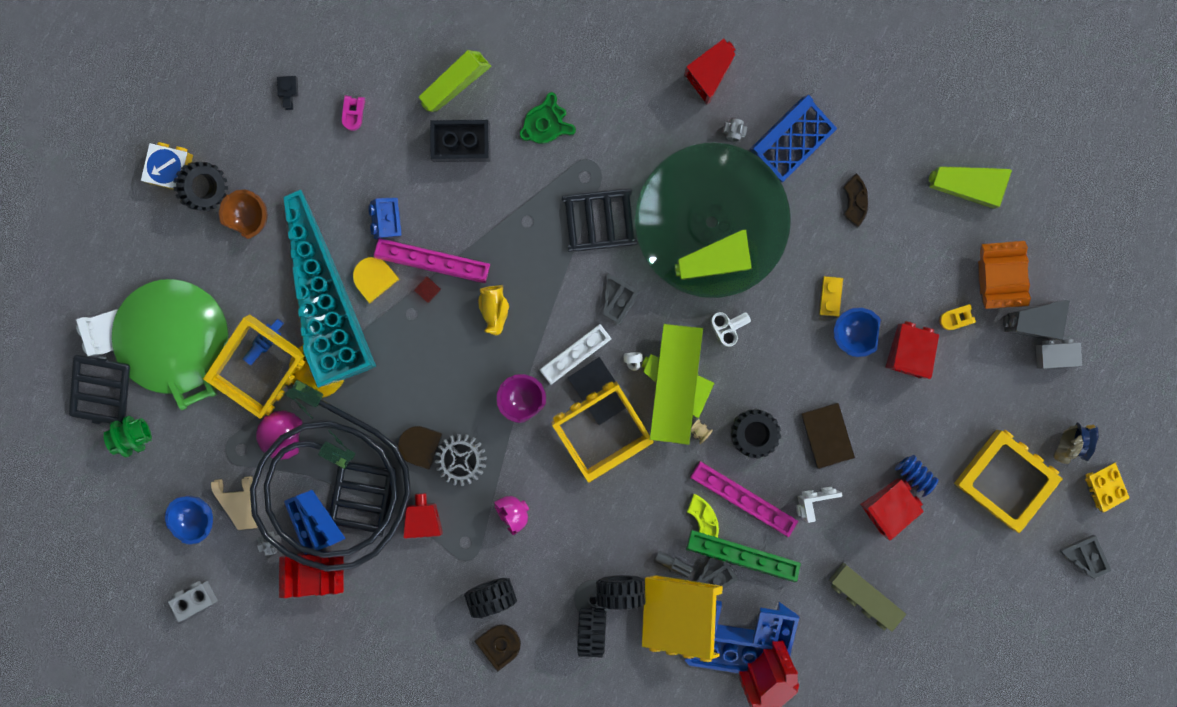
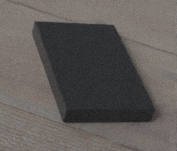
(592, 379)

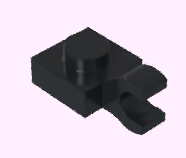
(287, 88)

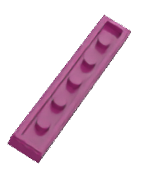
(432, 260)
(744, 499)

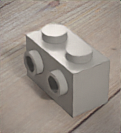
(1058, 355)

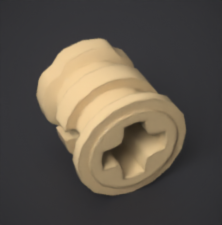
(700, 431)

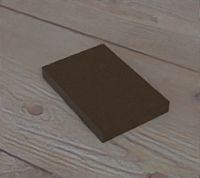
(827, 435)

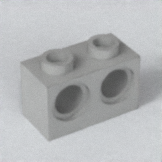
(194, 603)

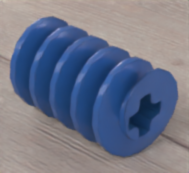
(917, 474)

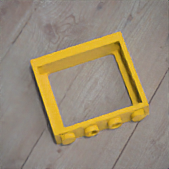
(981, 460)

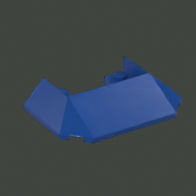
(743, 645)

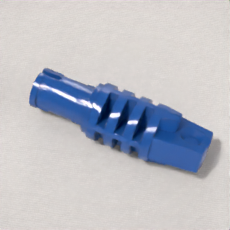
(261, 343)

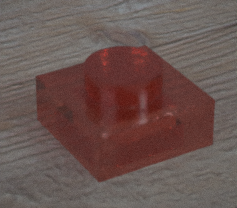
(427, 289)

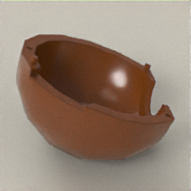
(244, 212)

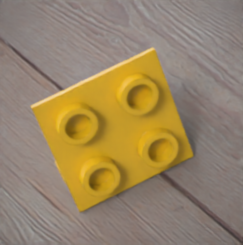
(1107, 487)

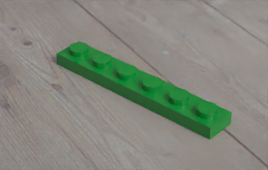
(743, 556)

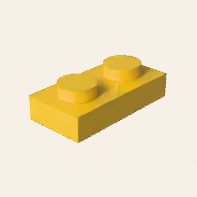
(831, 296)

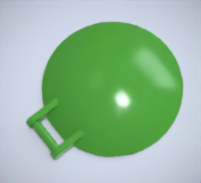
(170, 338)

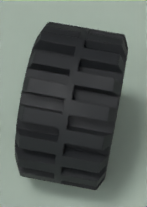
(215, 181)
(772, 433)
(620, 592)
(490, 598)
(591, 632)

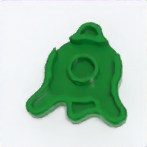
(545, 122)

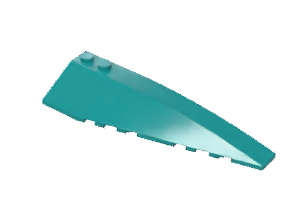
(328, 321)

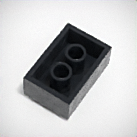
(460, 140)

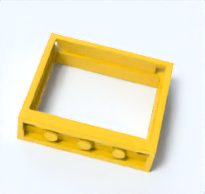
(235, 393)
(615, 458)

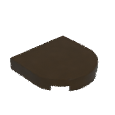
(419, 446)
(499, 645)

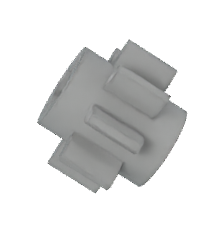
(734, 130)
(265, 546)

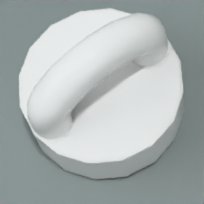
(633, 357)

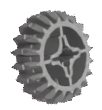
(455, 452)

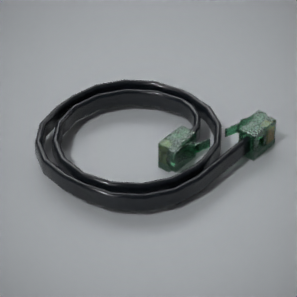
(340, 458)

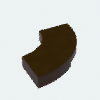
(857, 200)

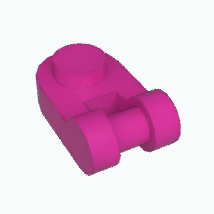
(353, 119)

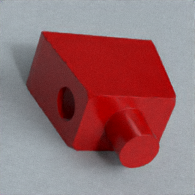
(422, 519)

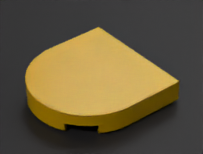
(373, 277)

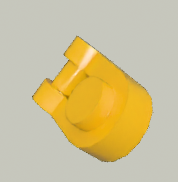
(951, 320)

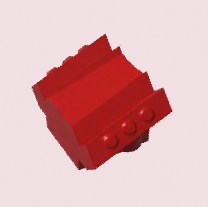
(302, 580)
(770, 678)

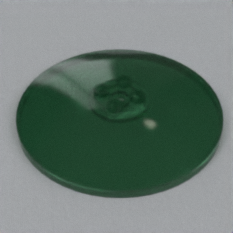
(719, 184)

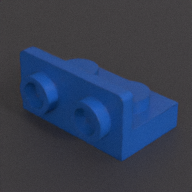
(385, 218)

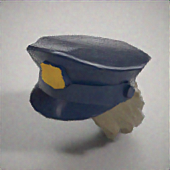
(1077, 442)

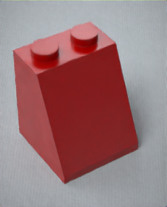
(709, 69)
(913, 351)
(893, 508)

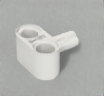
(729, 326)

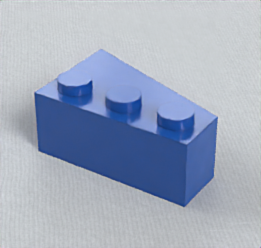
(312, 521)

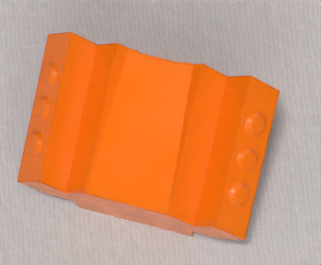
(1004, 275)

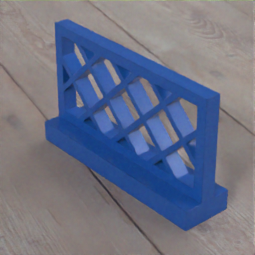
(782, 125)

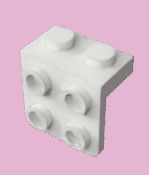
(96, 333)
(805, 506)

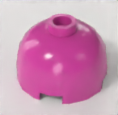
(512, 513)

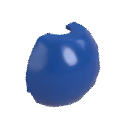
(857, 332)
(189, 519)

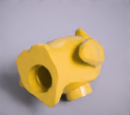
(493, 308)

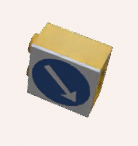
(163, 164)

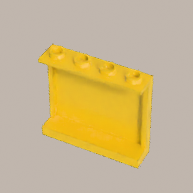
(680, 617)

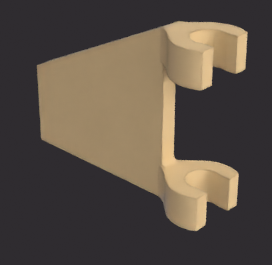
(236, 503)

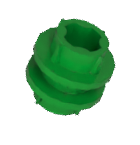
(126, 437)

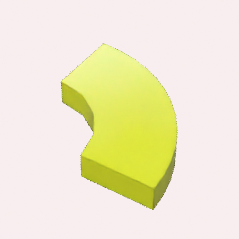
(704, 515)

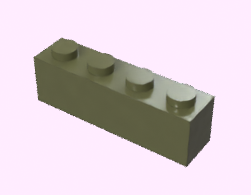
(867, 597)

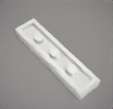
(575, 354)

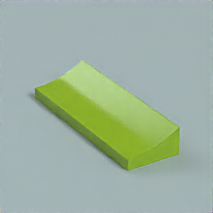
(676, 384)

